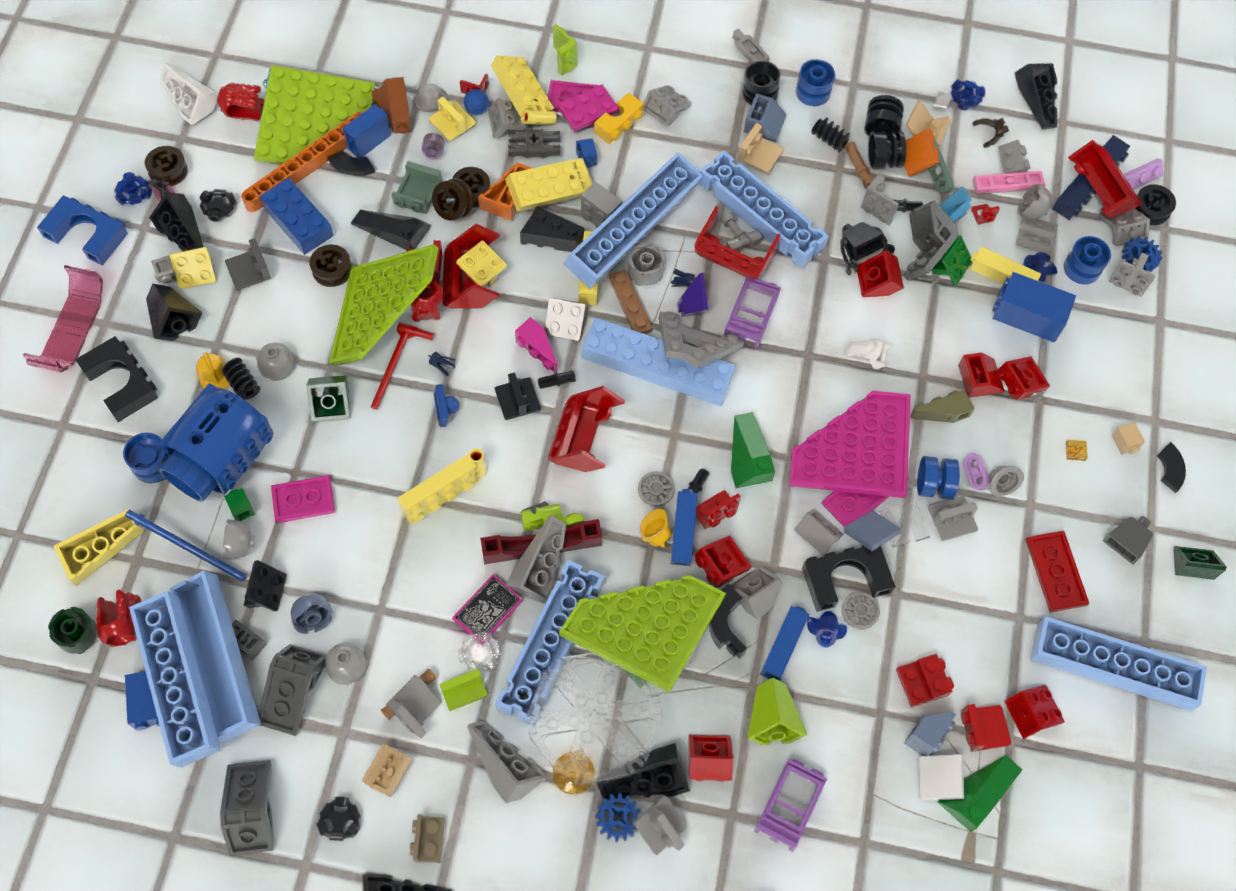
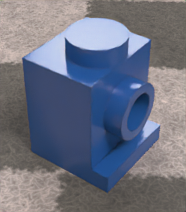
(586, 150)

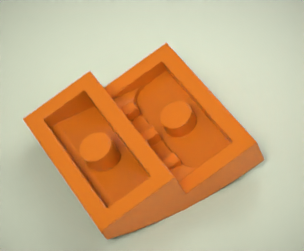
(920, 152)

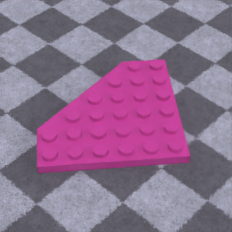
(859, 449)

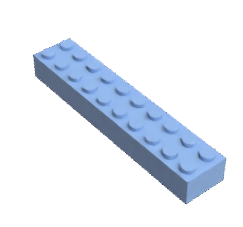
(633, 220)

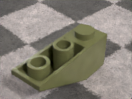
(950, 409)

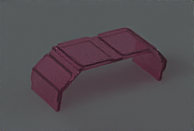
(73, 322)

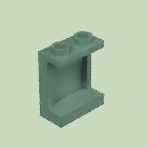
(417, 187)

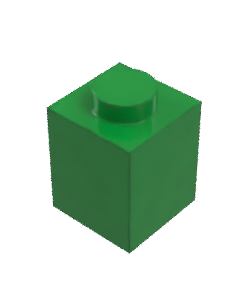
(239, 504)

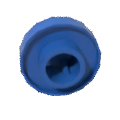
(476, 102)

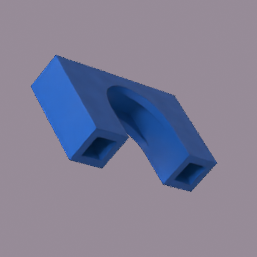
(69, 213)

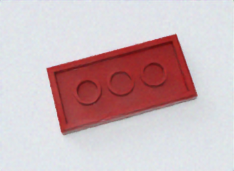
(1057, 571)

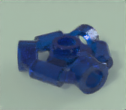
(966, 97)
(132, 187)

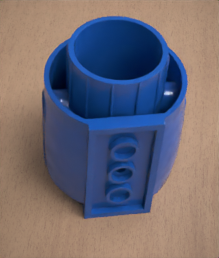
(213, 443)

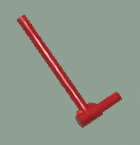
(405, 331)

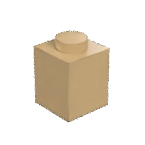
(1128, 439)

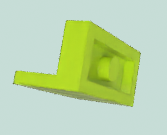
(463, 690)

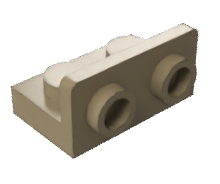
(428, 839)

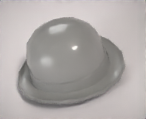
(427, 97)
(1005, 480)

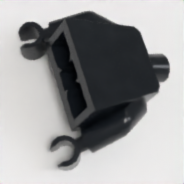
(861, 241)

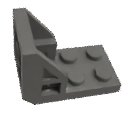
(934, 225)
(288, 683)
(247, 809)

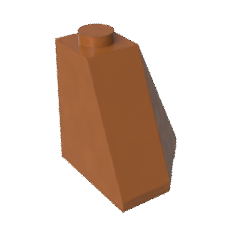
(393, 99)

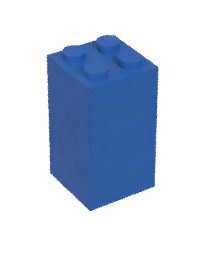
(1033, 306)

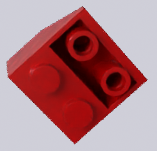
(980, 375)

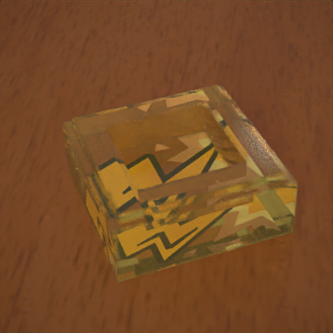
(1076, 450)

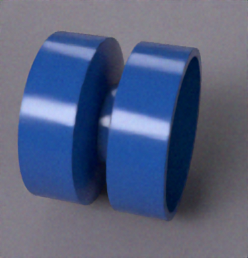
(815, 82)
(1087, 260)
(145, 457)
(943, 477)

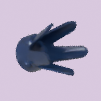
(684, 280)
(437, 359)

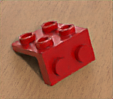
(985, 727)

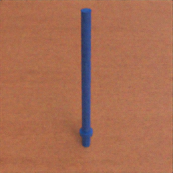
(141, 520)

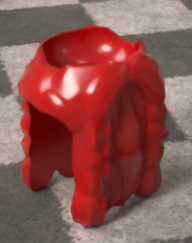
(240, 101)
(427, 303)
(115, 620)

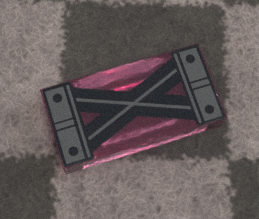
(160, 188)

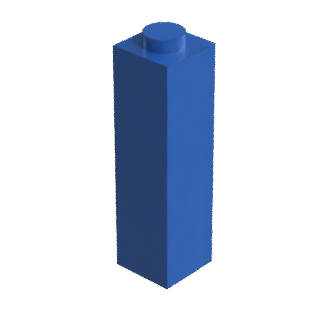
(684, 527)
(785, 643)

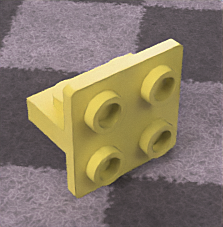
(451, 119)
(482, 264)
(193, 267)

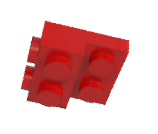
(1022, 377)
(722, 561)
(925, 680)

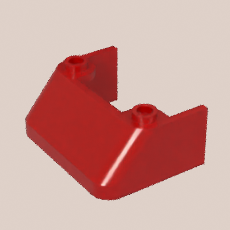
(1106, 179)
(709, 247)
(458, 287)
(578, 428)

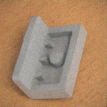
(1013, 157)

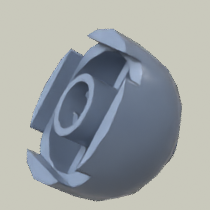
(311, 613)

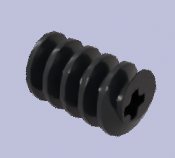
(830, 134)
(240, 379)

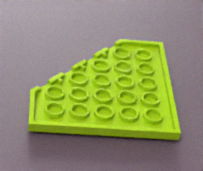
(303, 108)
(377, 298)
(646, 628)

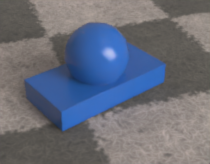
(444, 405)

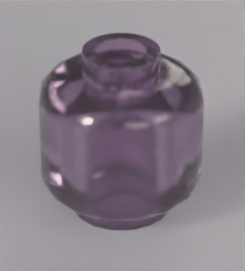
(433, 145)

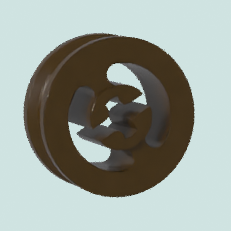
(165, 158)
(473, 177)
(451, 189)
(327, 258)

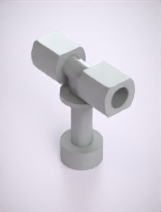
(741, 237)

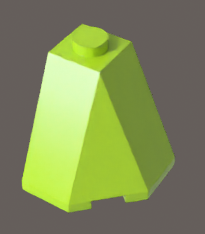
(774, 715)

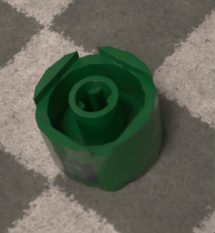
(73, 630)

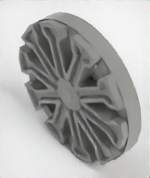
(656, 489)
(860, 610)

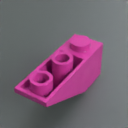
(534, 339)

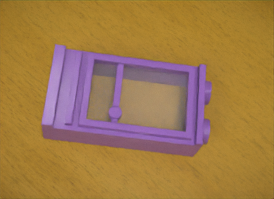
(753, 310)
(791, 803)

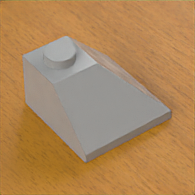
(757, 591)

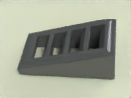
(256, 647)

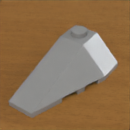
(537, 568)
(508, 771)

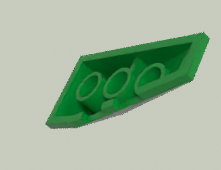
(750, 456)
(982, 792)

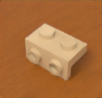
(386, 770)

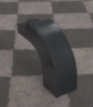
(719, 626)

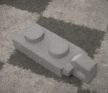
(749, 47)

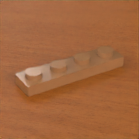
(630, 302)

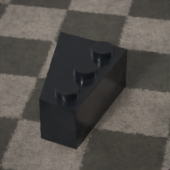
(551, 231)

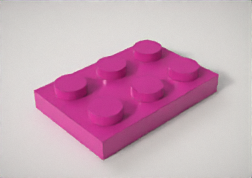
(587, 107)

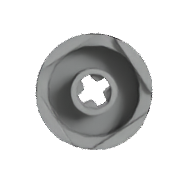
(646, 264)

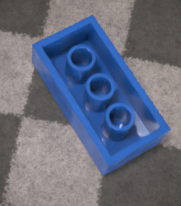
(296, 216)

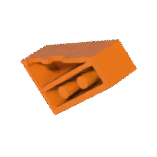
(498, 197)

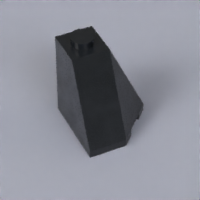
(170, 313)

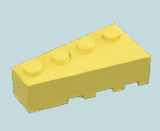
(95, 546)

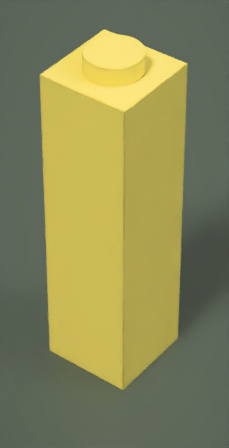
(999, 267)

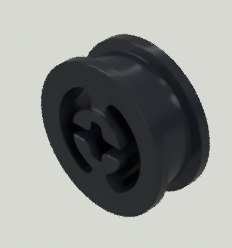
(1158, 212)

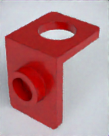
(466, 86)
(987, 214)

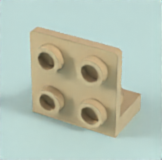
(921, 120)
(759, 151)

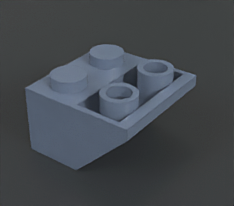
(766, 113)
(928, 733)

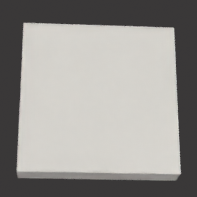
(941, 777)

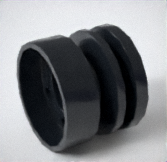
(761, 78)
(884, 114)
(886, 149)

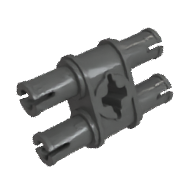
(531, 136)

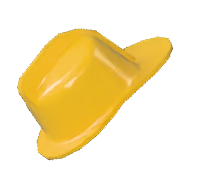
(210, 371)
(655, 528)

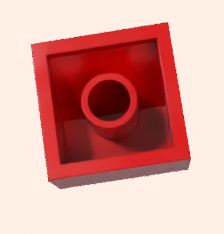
(880, 275)
(710, 757)

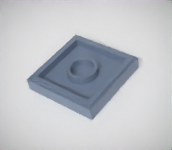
(872, 530)

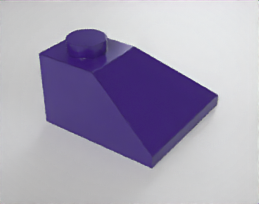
(694, 298)

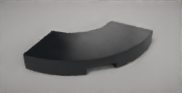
(352, 165)
(1173, 467)

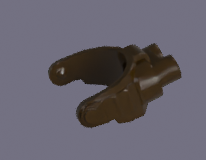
(997, 125)

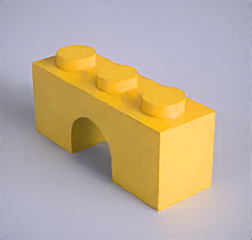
(610, 127)

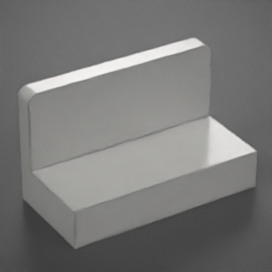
(818, 531)

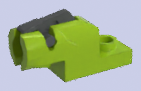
(536, 515)

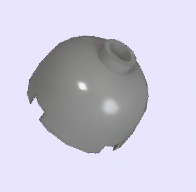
(1036, 202)
(275, 361)
(237, 539)
(345, 663)

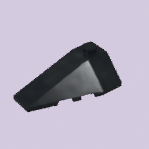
(177, 221)

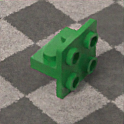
(954, 261)

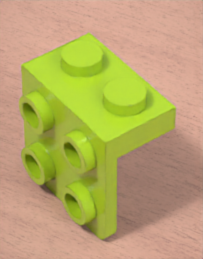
(566, 50)

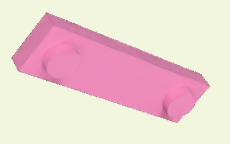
(1007, 182)

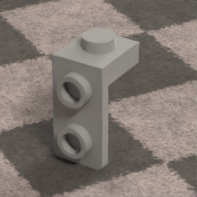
(163, 269)

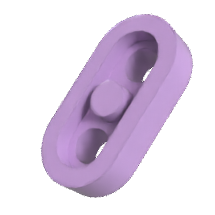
(975, 473)

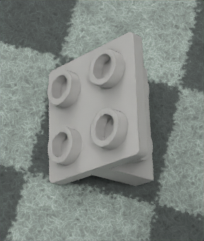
(1132, 276)
(954, 517)
(661, 826)

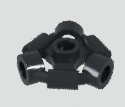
(213, 207)
(339, 820)

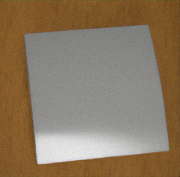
(1037, 234)

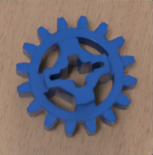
(1135, 247)
(611, 810)

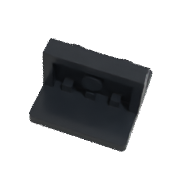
(517, 397)
(264, 587)

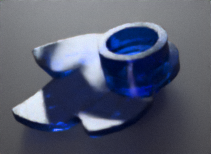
(1040, 263)
(826, 626)

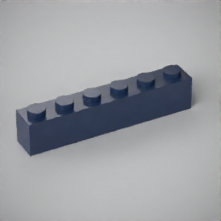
(1080, 189)

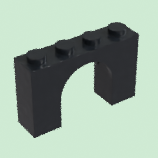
(114, 355)
(871, 563)

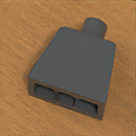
(1130, 538)

